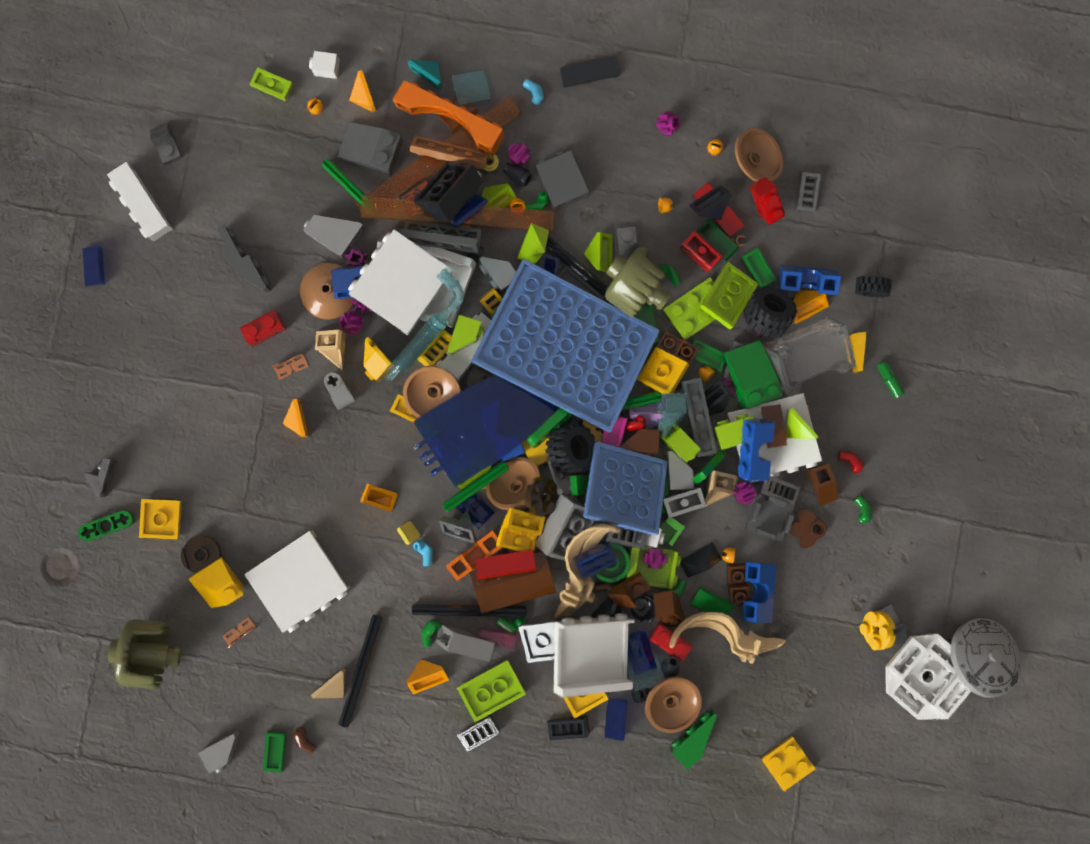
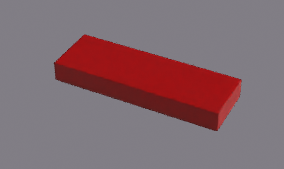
(729, 222)
(505, 564)

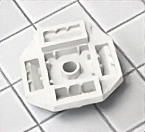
(928, 698)

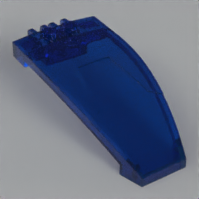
(480, 426)

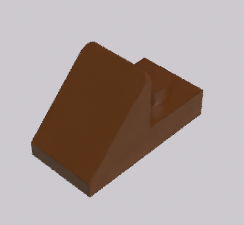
(626, 592)

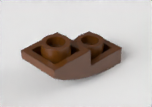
(677, 347)
(774, 414)
(737, 586)

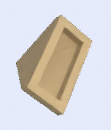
(333, 687)

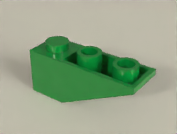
(693, 743)

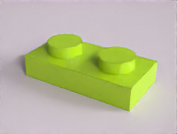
(271, 84)

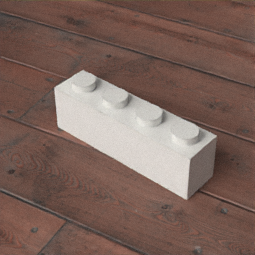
(139, 201)
(461, 361)

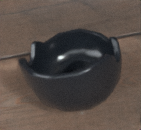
(645, 608)

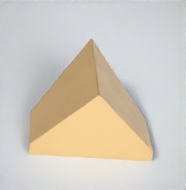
(332, 346)
(719, 486)

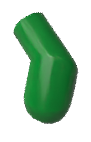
(540, 203)
(671, 273)
(866, 509)
(679, 588)
(510, 627)
(428, 630)

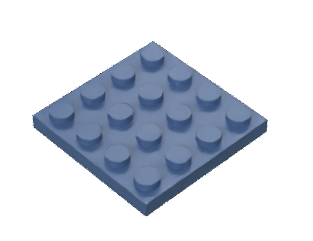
(625, 489)

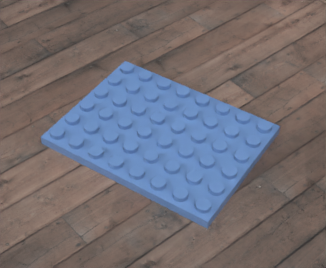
(565, 346)

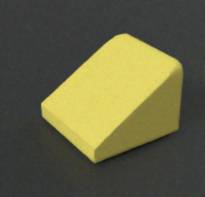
(408, 532)

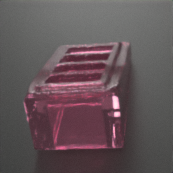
(499, 637)

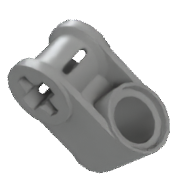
(340, 393)

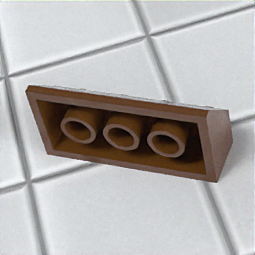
(514, 588)

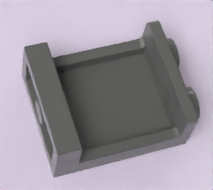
(562, 179)

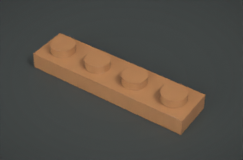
(449, 152)

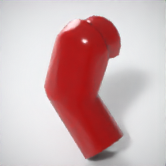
(635, 425)
(855, 461)

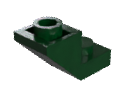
(718, 239)

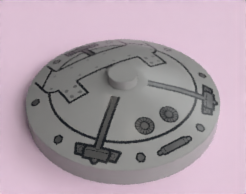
(986, 658)

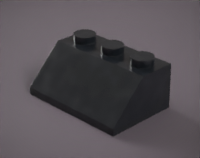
(449, 190)

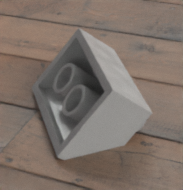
(563, 526)

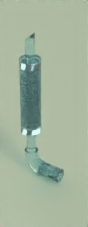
(430, 329)

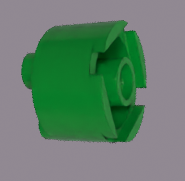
(618, 570)

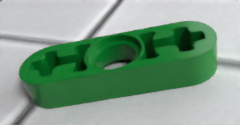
(547, 427)
(95, 535)

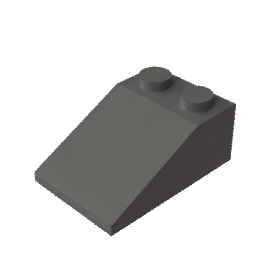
(370, 147)

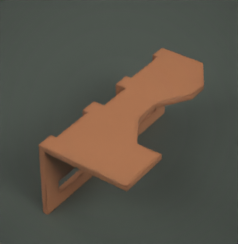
(287, 368)
(242, 629)

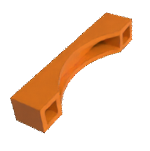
(418, 101)

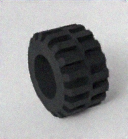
(770, 311)
(560, 453)

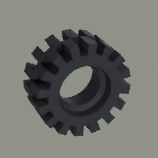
(873, 286)

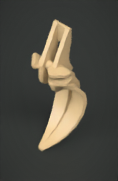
(580, 589)
(742, 645)

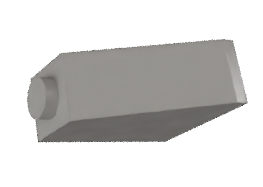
(334, 233)
(464, 643)

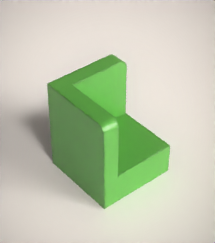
(671, 529)

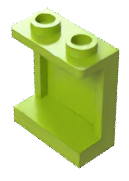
(655, 577)

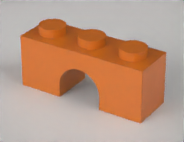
(466, 561)

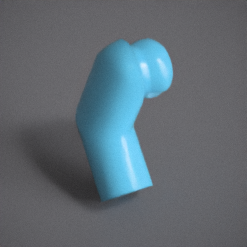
(536, 90)
(426, 550)

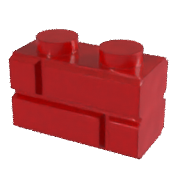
(767, 201)
(700, 251)
(263, 328)
(662, 635)

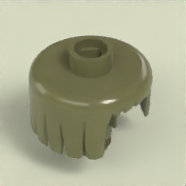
(636, 282)
(142, 654)

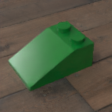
(752, 375)

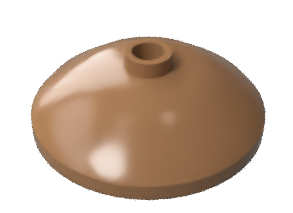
(758, 155)
(316, 300)
(418, 392)
(504, 490)
(679, 711)

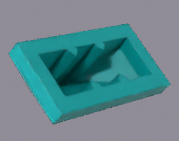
(428, 71)

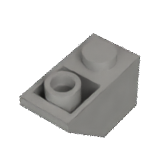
(499, 271)

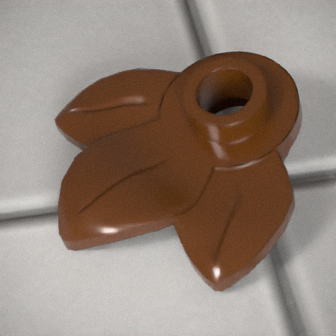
(804, 528)

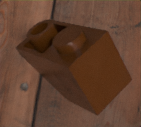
(643, 441)
(823, 483)
(668, 608)

